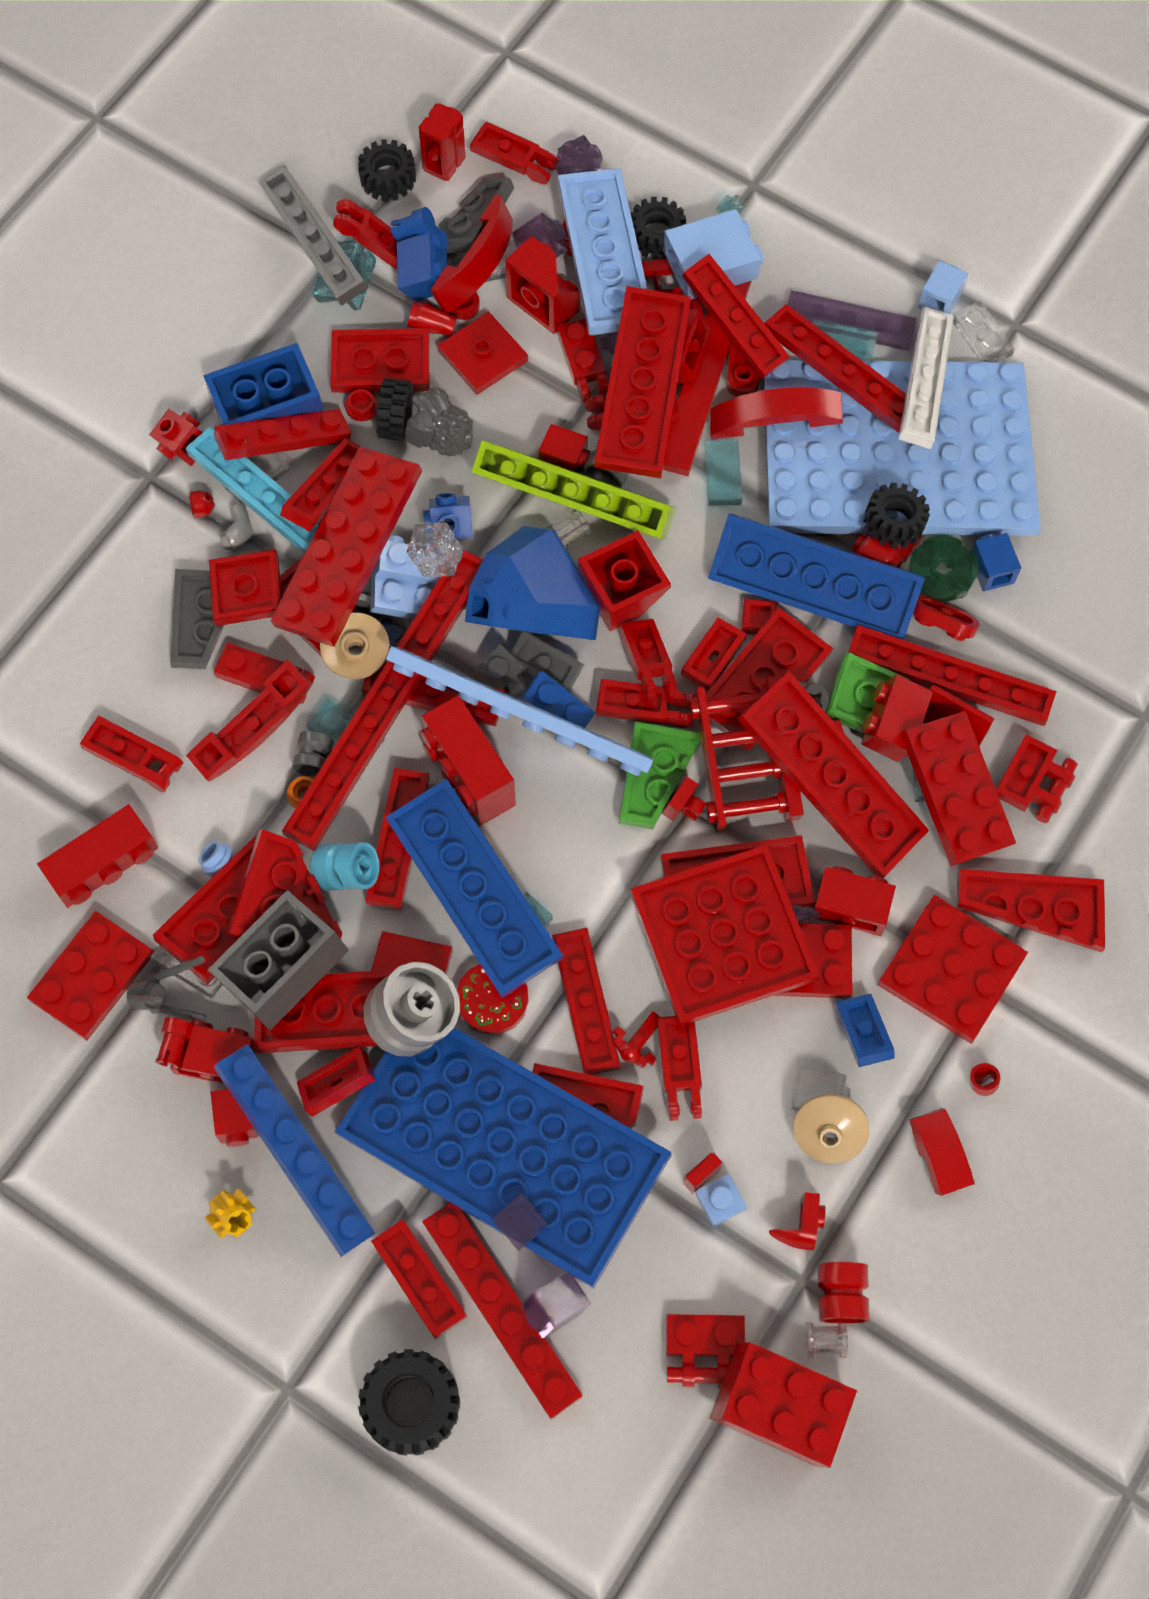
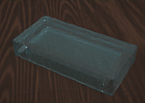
(723, 473)

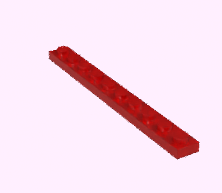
(379, 709)

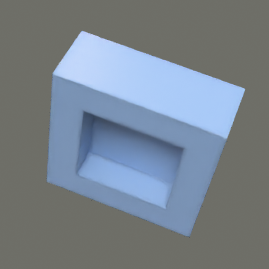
(720, 1200)

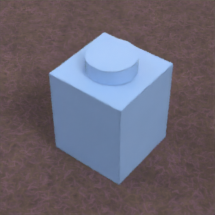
(943, 288)

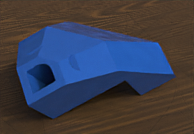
(533, 588)

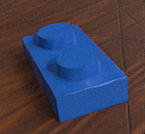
(553, 698)
(865, 1030)

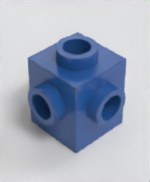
(453, 511)

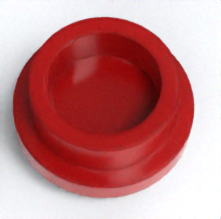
(361, 405)

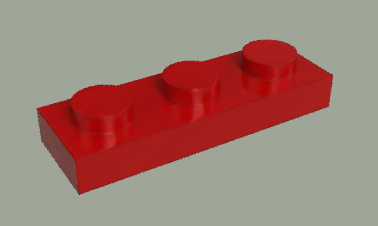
(419, 1279)

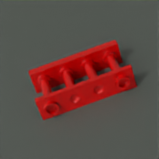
(786, 801)

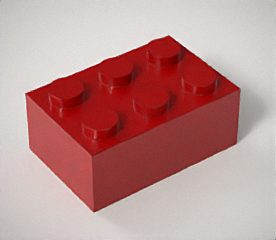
(468, 760)
(783, 1404)

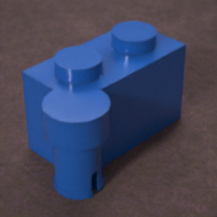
(420, 253)

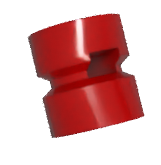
(843, 1292)

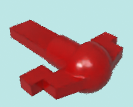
(631, 1051)

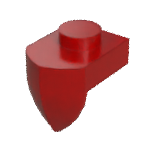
(810, 1219)

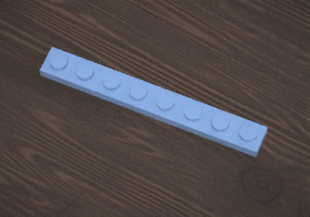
(505, 705)

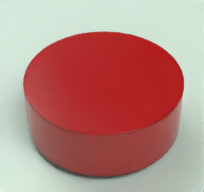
(468, 309)

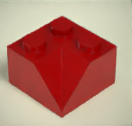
(537, 287)
(624, 579)

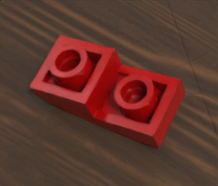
(943, 1150)

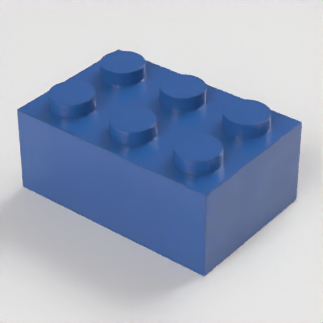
(264, 387)

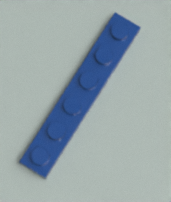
(294, 1150)

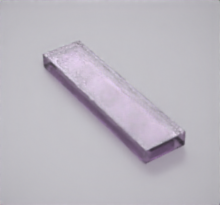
(892, 328)

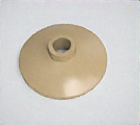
(363, 632)
(835, 1115)

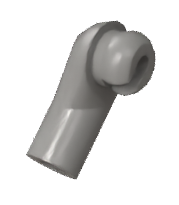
(239, 531)

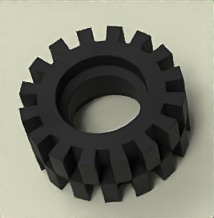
(387, 156)
(655, 213)
(394, 408)
(902, 501)

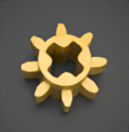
(230, 1213)

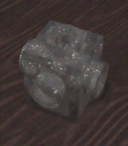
(434, 549)

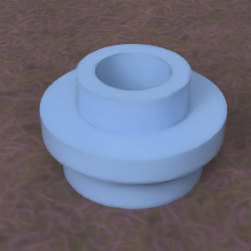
(214, 857)

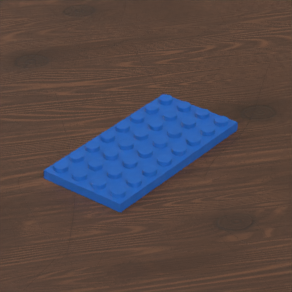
(493, 1131)

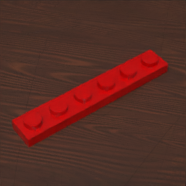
(838, 365)
(955, 676)
(502, 1310)

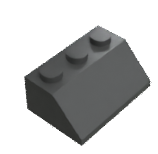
(279, 959)

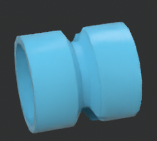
(345, 866)

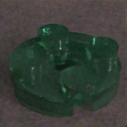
(955, 556)

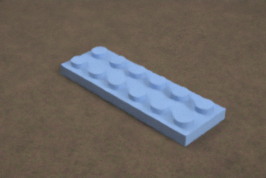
(601, 244)

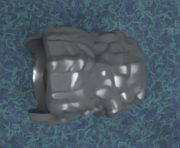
(439, 424)

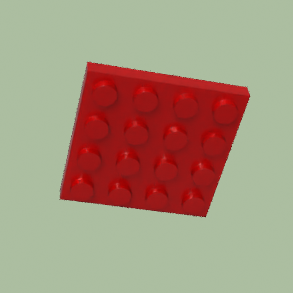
(724, 935)

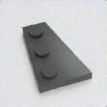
(466, 224)
(193, 625)

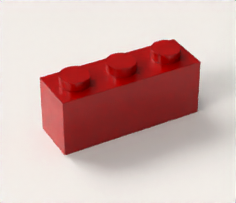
(98, 856)

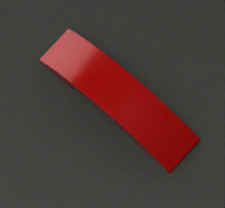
(461, 282)
(775, 406)
(252, 725)

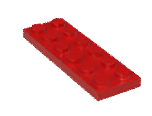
(643, 382)
(346, 546)
(833, 775)

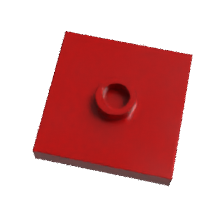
(482, 353)
(245, 587)
(399, 950)

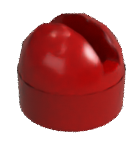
(201, 503)
(981, 1074)

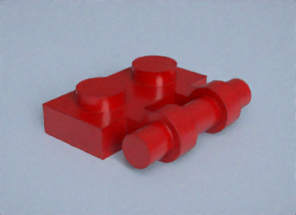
(1025, 774)
(702, 1336)

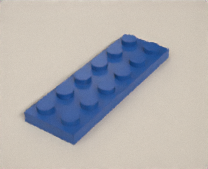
(815, 577)
(474, 888)

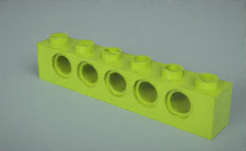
(573, 489)

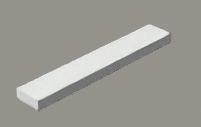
(926, 378)

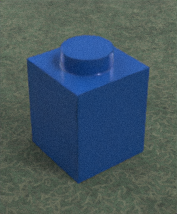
(996, 561)

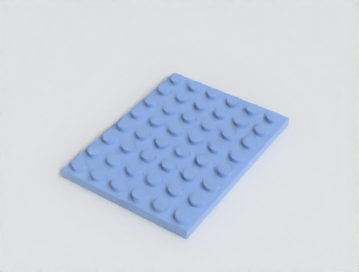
(972, 477)

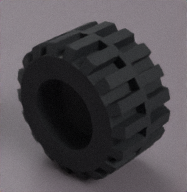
(378, 1386)

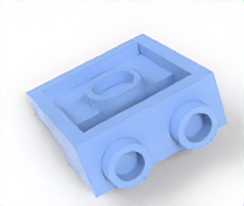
(397, 583)

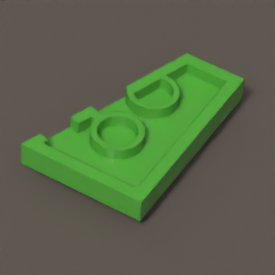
(649, 792)

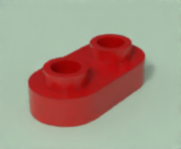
(739, 366)
(955, 622)

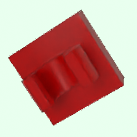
(685, 802)

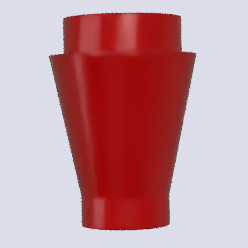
(427, 316)

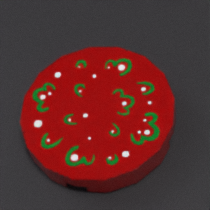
(484, 1007)

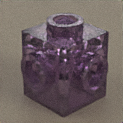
(578, 157)

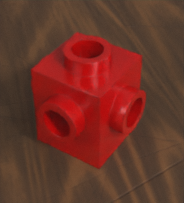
(174, 433)

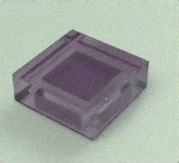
(519, 1222)

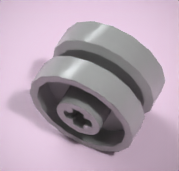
(411, 1009)

